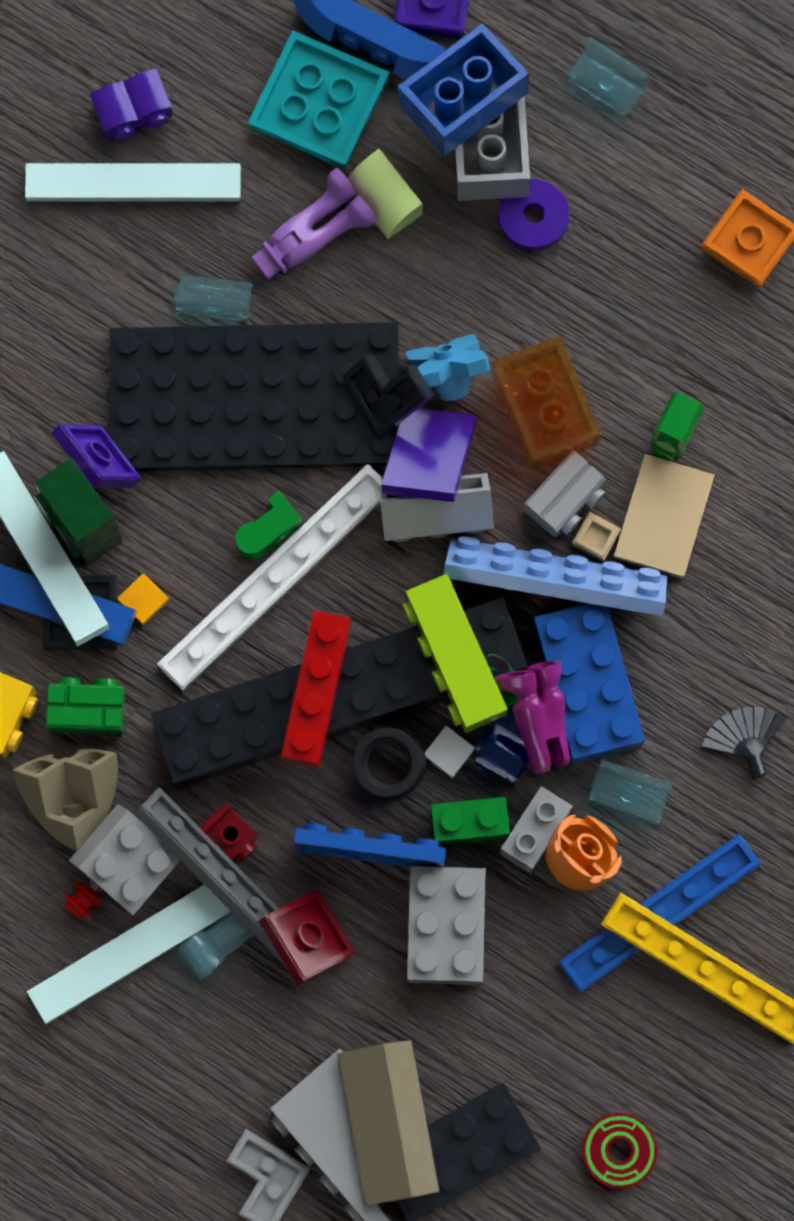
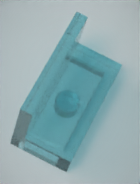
(608, 76)
(213, 298)
(629, 791)

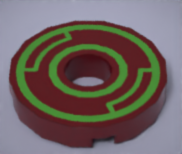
(642, 1150)

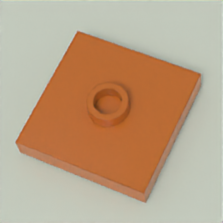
(750, 238)

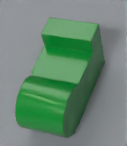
(268, 531)

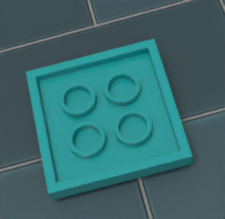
(318, 100)

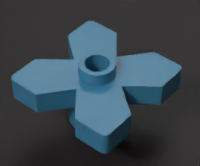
(450, 365)

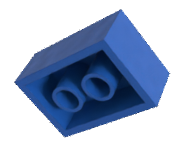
(463, 89)

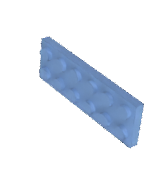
(556, 576)

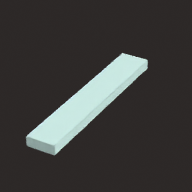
(133, 182)
(47, 558)
(127, 953)

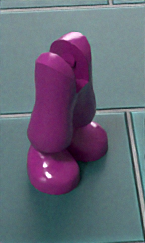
(539, 716)

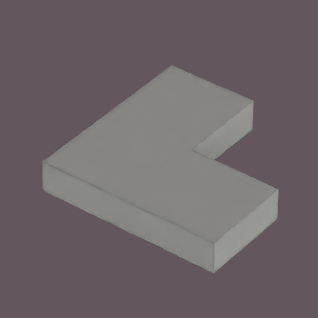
(277, 1177)

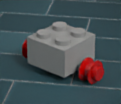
(121, 861)

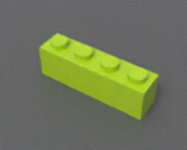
(455, 653)

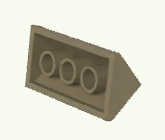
(387, 1122)

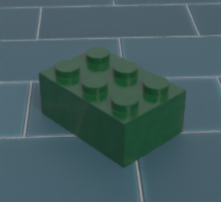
(77, 512)

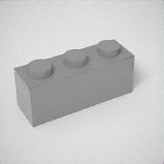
(419, 517)

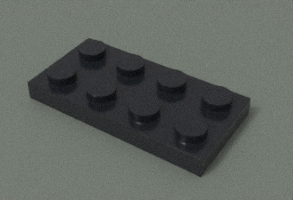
(473, 1147)

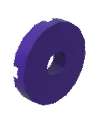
(535, 235)

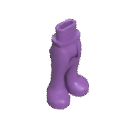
(297, 241)

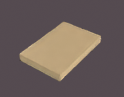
(664, 516)

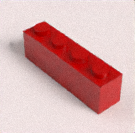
(316, 690)

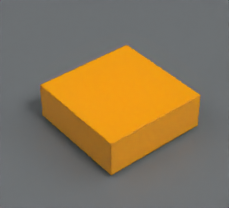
(144, 598)

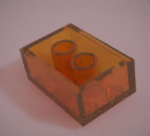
(545, 403)

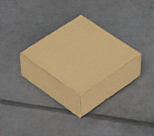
(596, 537)

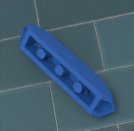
(367, 30)

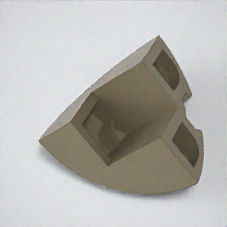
(70, 793)

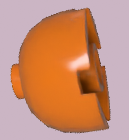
(582, 853)

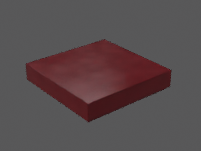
(307, 937)

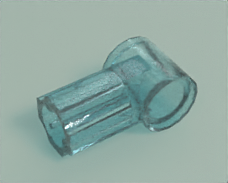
(209, 949)

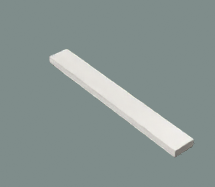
(273, 579)

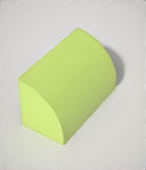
(385, 193)

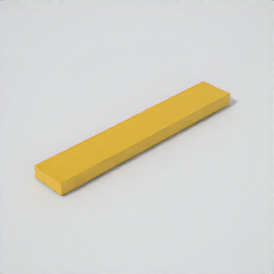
(701, 965)

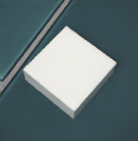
(449, 752)

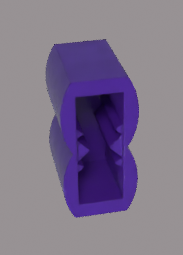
(132, 105)

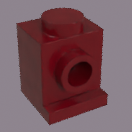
(227, 818)

